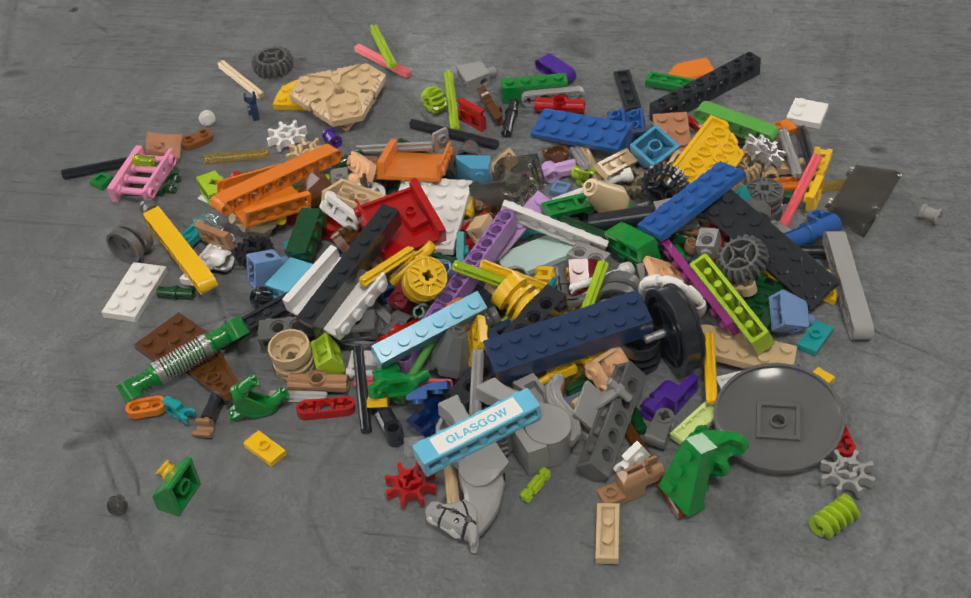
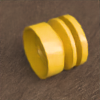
(414, 282)
(514, 294)

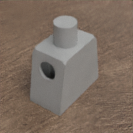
(474, 76)

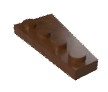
(215, 375)

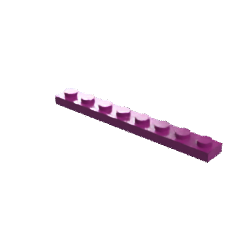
(689, 275)

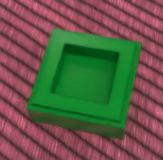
(101, 181)

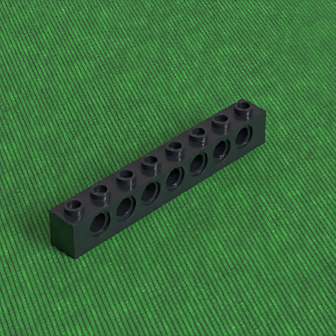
(708, 86)
(544, 306)

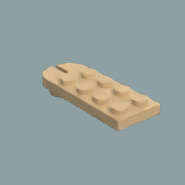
(739, 353)

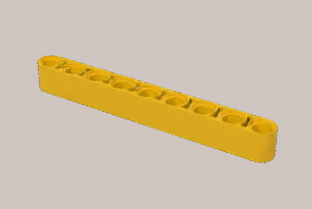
(180, 250)

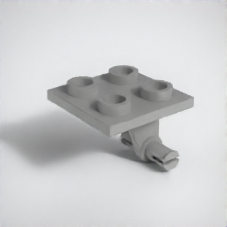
(593, 399)

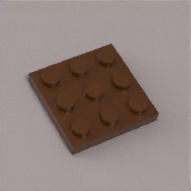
(168, 337)

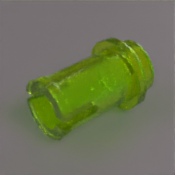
(139, 159)

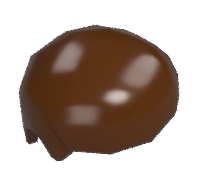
(556, 154)

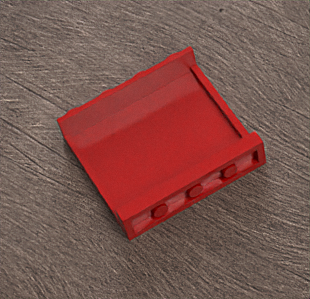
(404, 236)

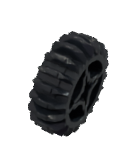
(670, 179)

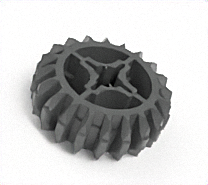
(272, 62)
(742, 259)

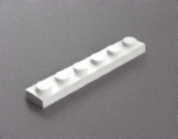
(553, 227)

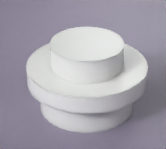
(207, 118)

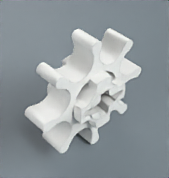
(286, 135)

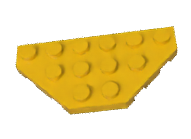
(708, 147)

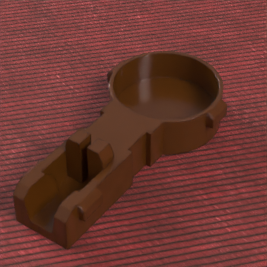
(487, 101)

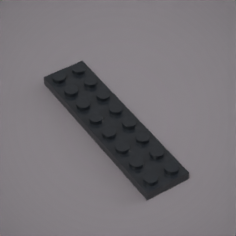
(786, 260)

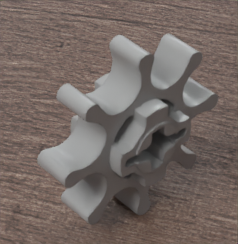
(764, 151)
(847, 473)

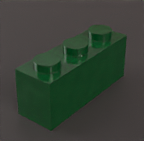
(306, 234)

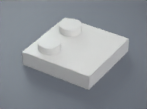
(807, 113)

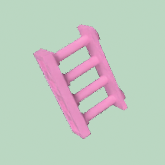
(128, 171)

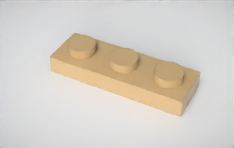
(615, 164)
(607, 533)

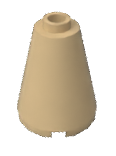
(605, 195)

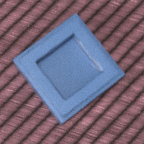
(559, 188)

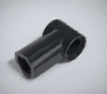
(390, 426)

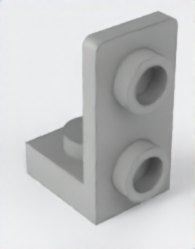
(440, 139)

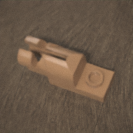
(632, 481)

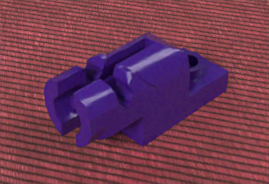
(669, 396)

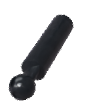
(608, 219)

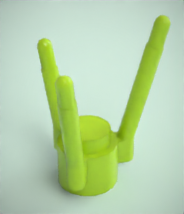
(580, 175)

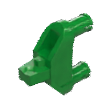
(392, 383)
(252, 403)

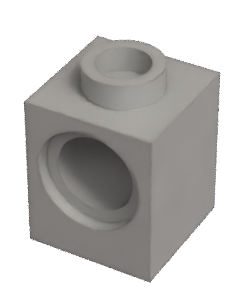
(708, 242)

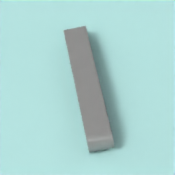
(850, 290)

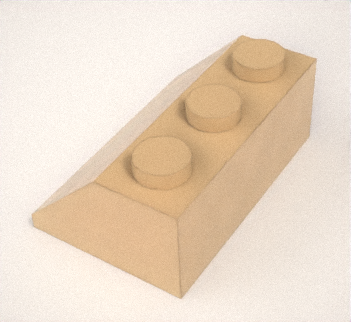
(348, 191)

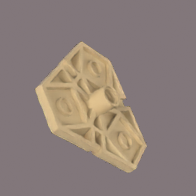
(339, 95)

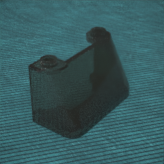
(516, 181)
(863, 197)

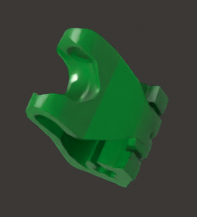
(726, 447)

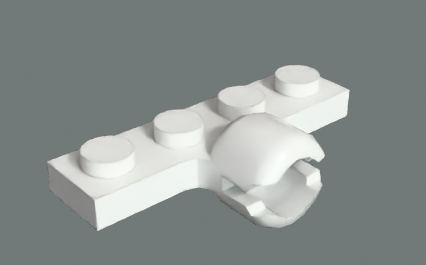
(214, 258)

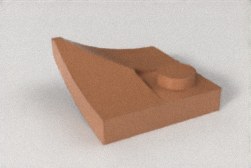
(159, 144)

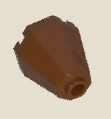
(315, 185)

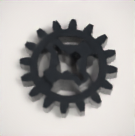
(251, 245)

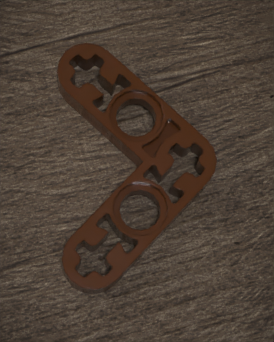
(344, 238)

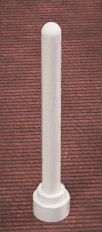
(626, 175)
(627, 266)

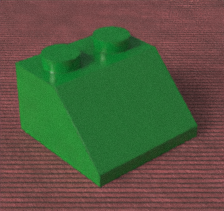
(177, 488)

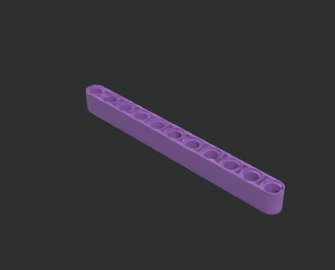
(460, 285)

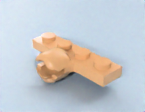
(360, 165)

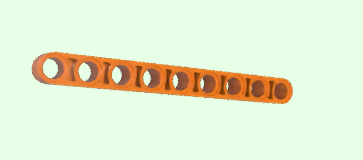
(275, 179)

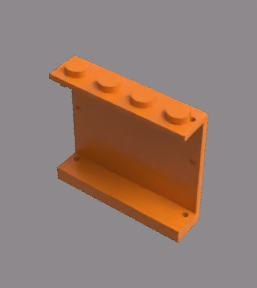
(407, 165)
(270, 208)

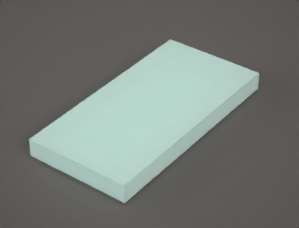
(539, 252)

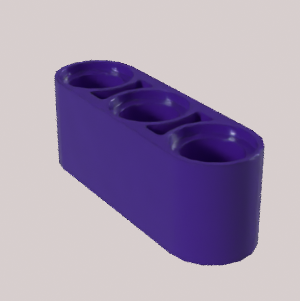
(550, 65)

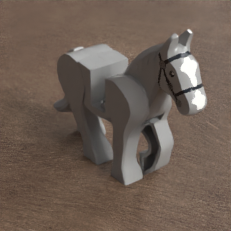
(486, 472)

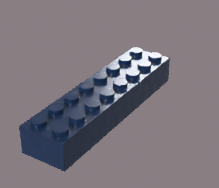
(568, 337)

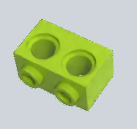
(327, 355)

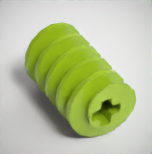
(834, 517)

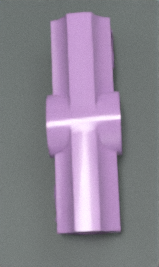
(554, 171)

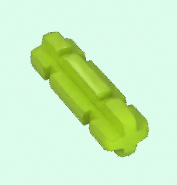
(535, 485)

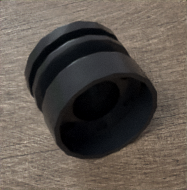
(643, 355)

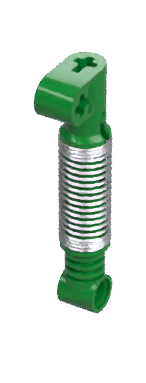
(184, 359)

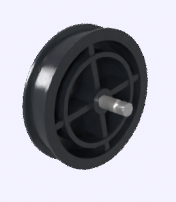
(678, 327)

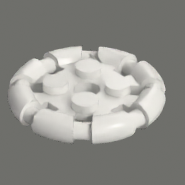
(657, 281)

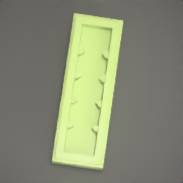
(701, 416)

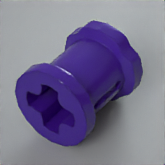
(329, 135)

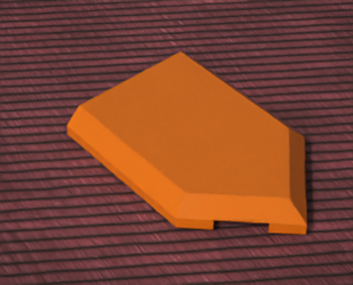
(692, 69)

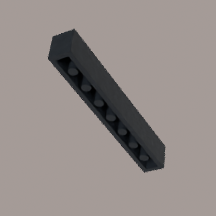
(347, 271)

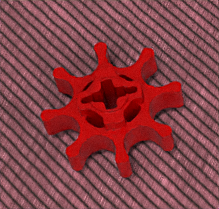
(410, 485)

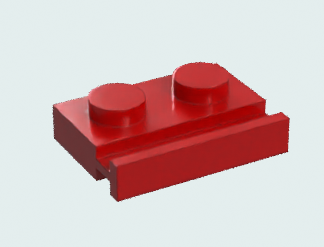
(471, 114)

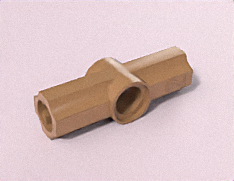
(318, 381)

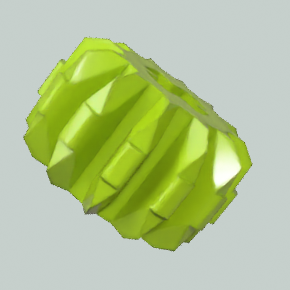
(434, 99)

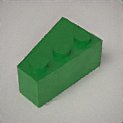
(631, 243)
(689, 474)

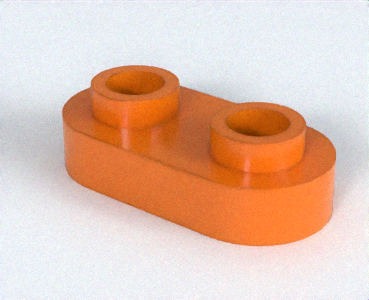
(145, 407)

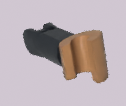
(206, 424)

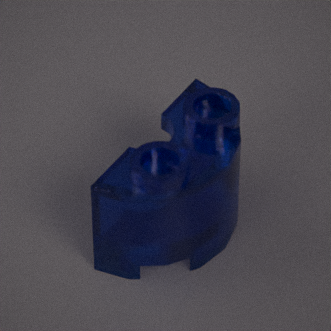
(427, 419)

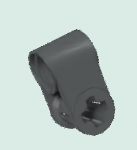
(659, 430)

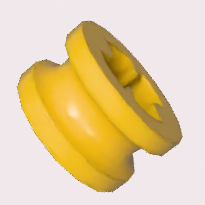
(164, 469)

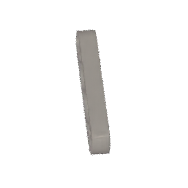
(551, 93)

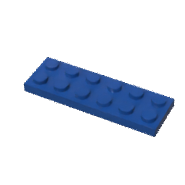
(581, 130)
(691, 200)

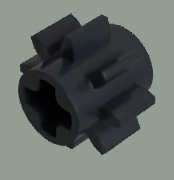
(260, 296)

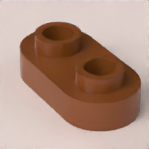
(197, 139)

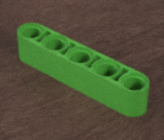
(739, 123)

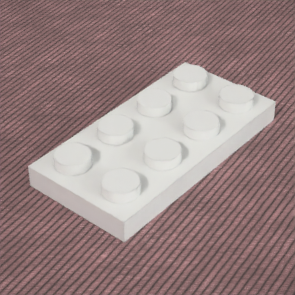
(134, 292)

